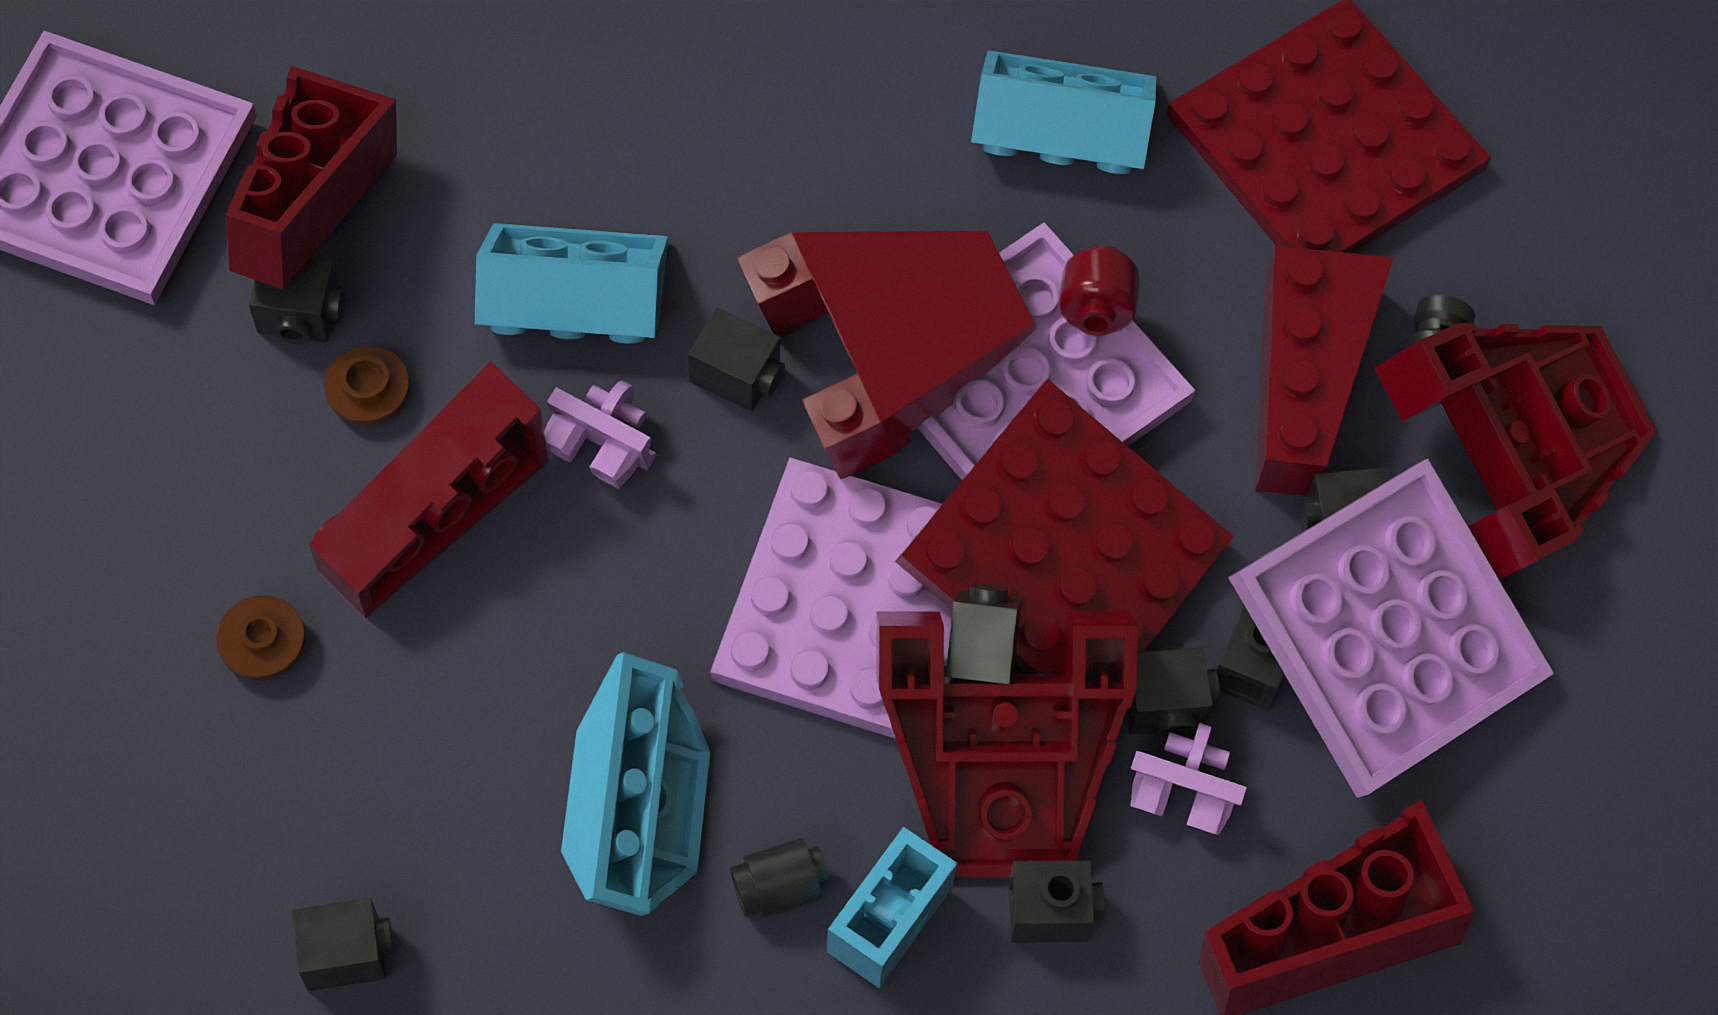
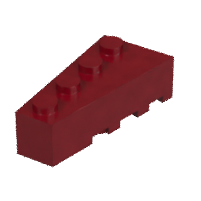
(307, 173)
(1312, 346)
(433, 490)
(1341, 920)

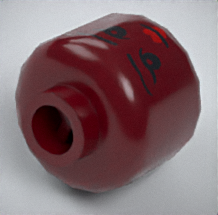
(1099, 290)

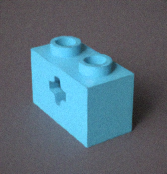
(891, 907)

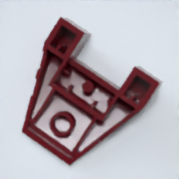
(913, 315)
(1539, 418)
(1006, 764)

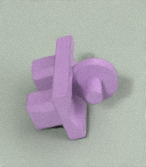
(622, 445)
(1214, 795)

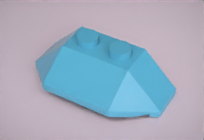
(636, 789)

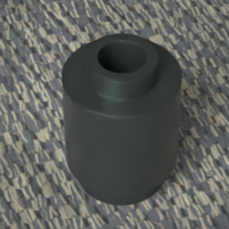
(779, 878)

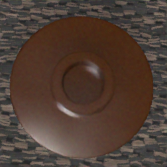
(366, 385)
(260, 637)

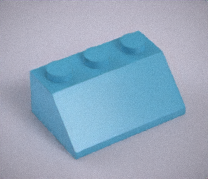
(1064, 111)
(570, 282)

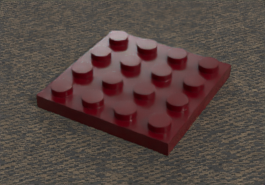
(1328, 134)
(1067, 527)

